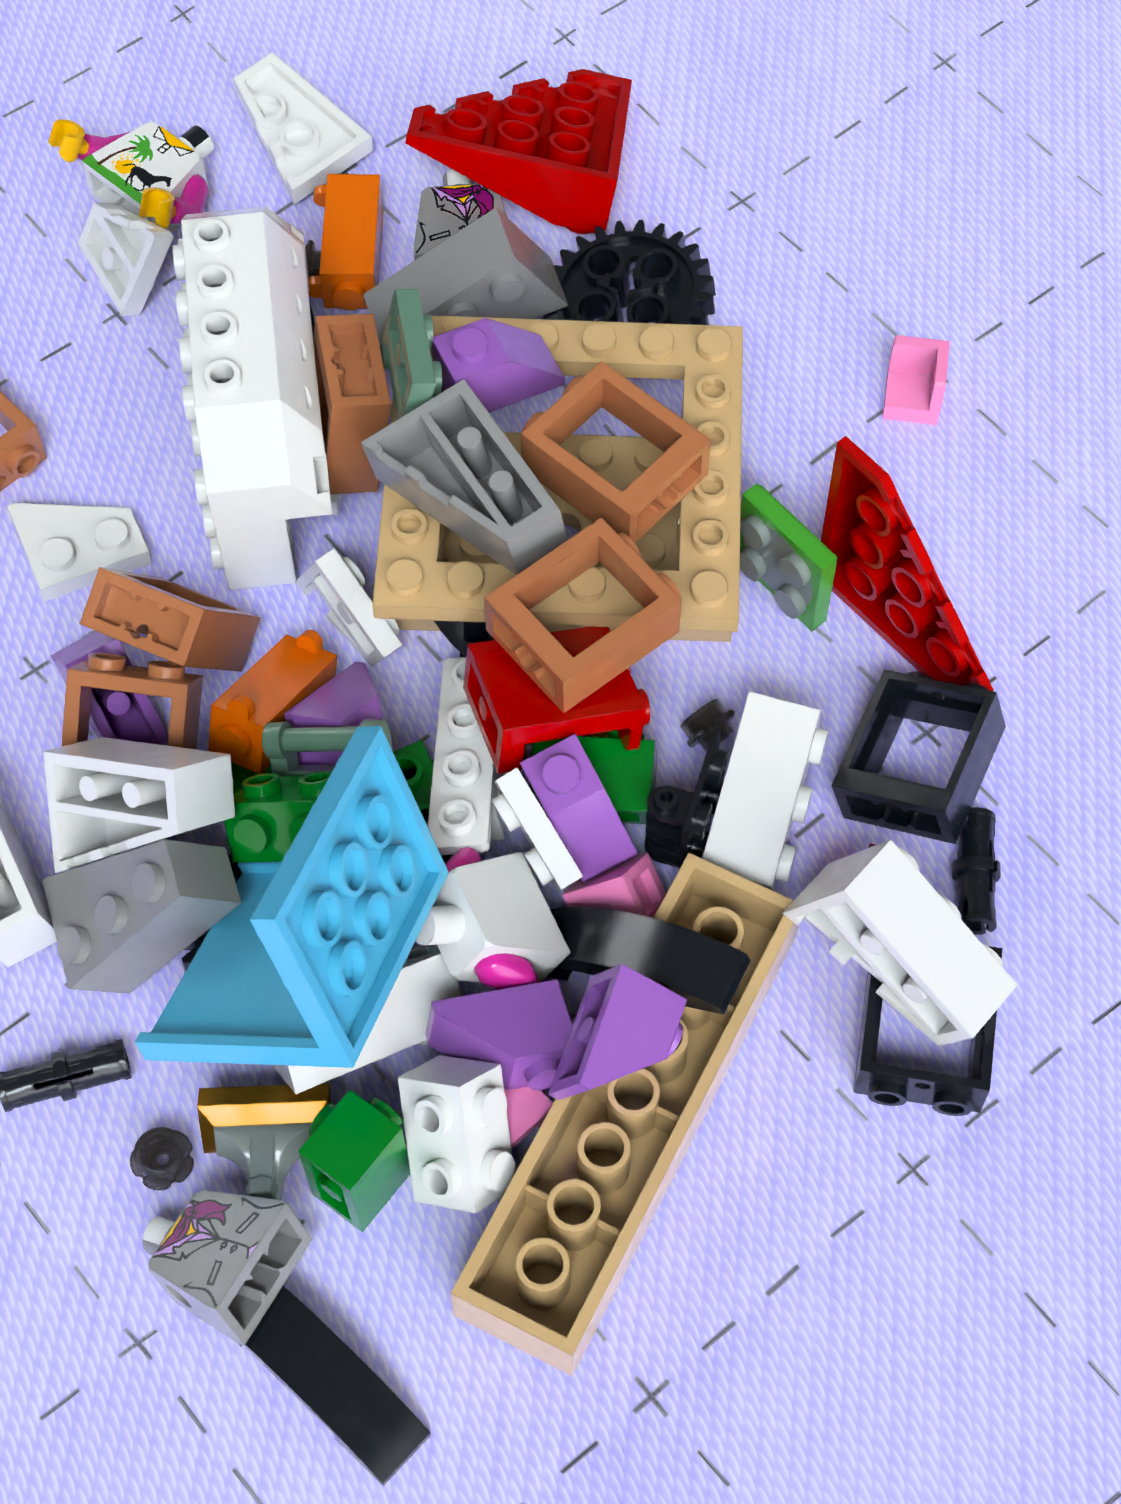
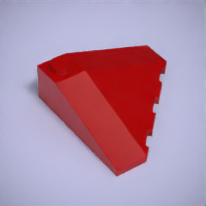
(539, 146)
(888, 572)

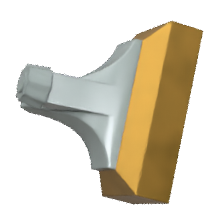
(259, 1129)

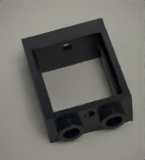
(906, 804)
(896, 1085)

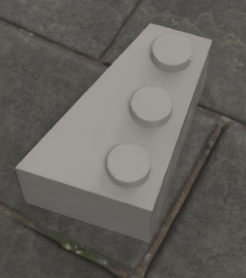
(477, 273)
(468, 478)
(137, 911)

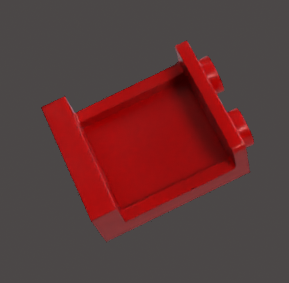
(518, 713)

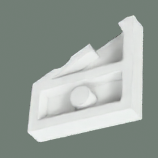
(124, 254)
(73, 541)
(351, 608)
(548, 854)

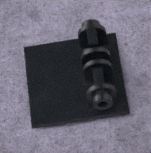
(680, 818)

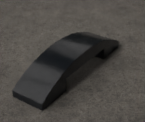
(669, 954)
(336, 1387)

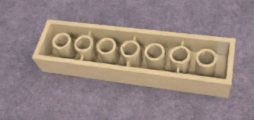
(613, 1150)

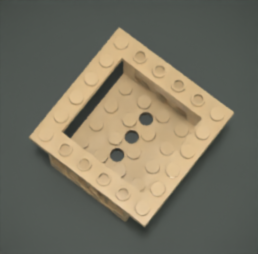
(438, 576)

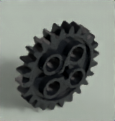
(679, 296)

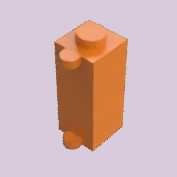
(349, 239)
(264, 694)

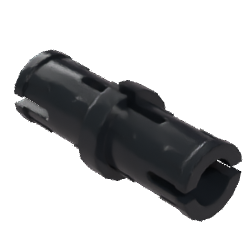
(977, 871)
(64, 1075)

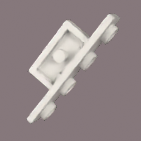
(462, 773)

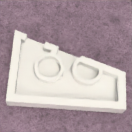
(299, 126)

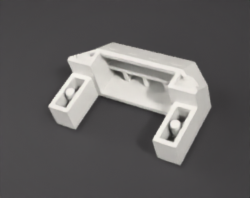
(250, 389)

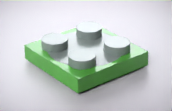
(785, 558)

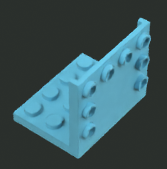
(315, 936)

